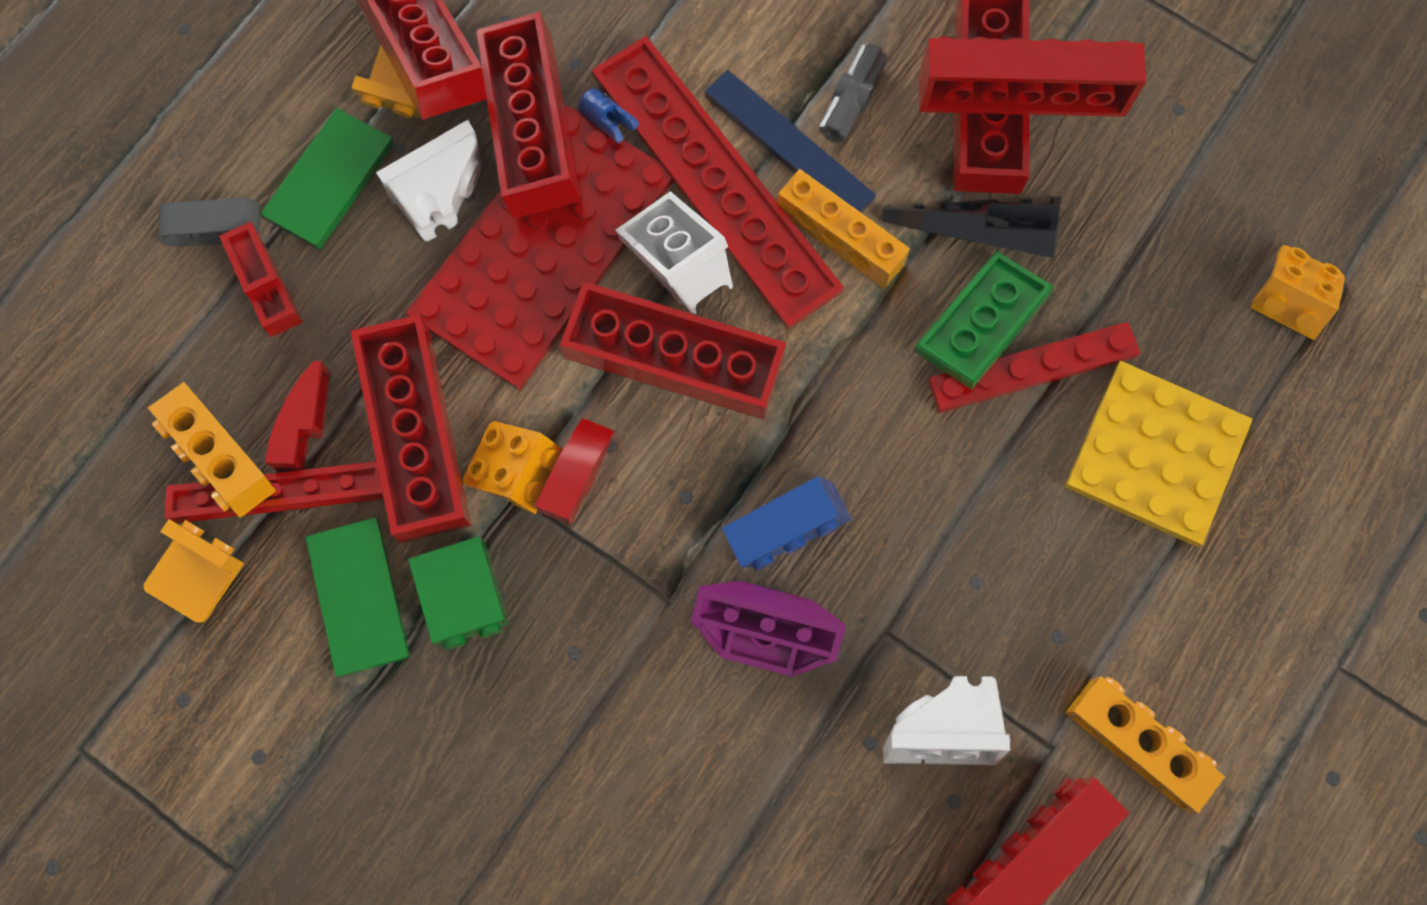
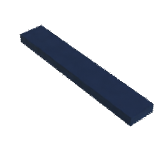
(785, 139)

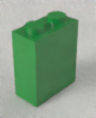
(459, 593)

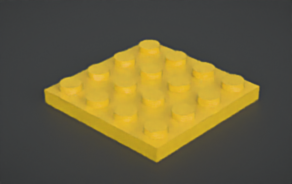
(1159, 453)

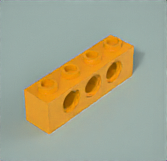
(843, 229)
(247, 483)
(1199, 775)

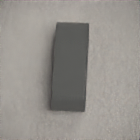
(204, 220)

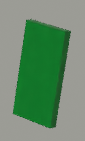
(327, 178)
(984, 319)
(357, 597)

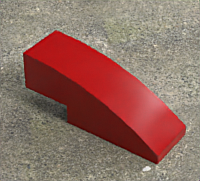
(260, 279)
(299, 419)
(574, 471)

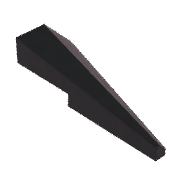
(1008, 225)

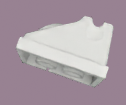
(435, 179)
(678, 250)
(952, 728)

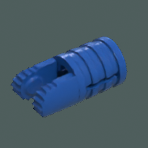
(606, 114)

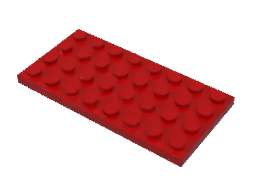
(517, 280)

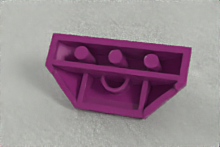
(767, 627)

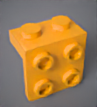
(384, 88)
(1300, 292)
(512, 464)
(192, 571)

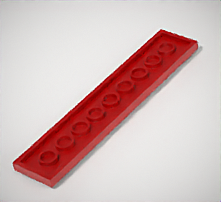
(718, 183)

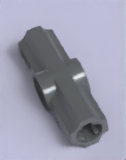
(853, 93)

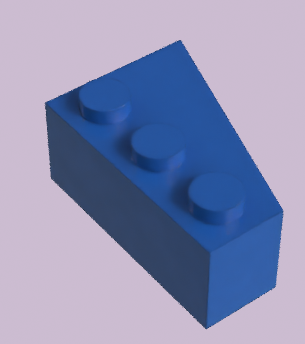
(787, 523)

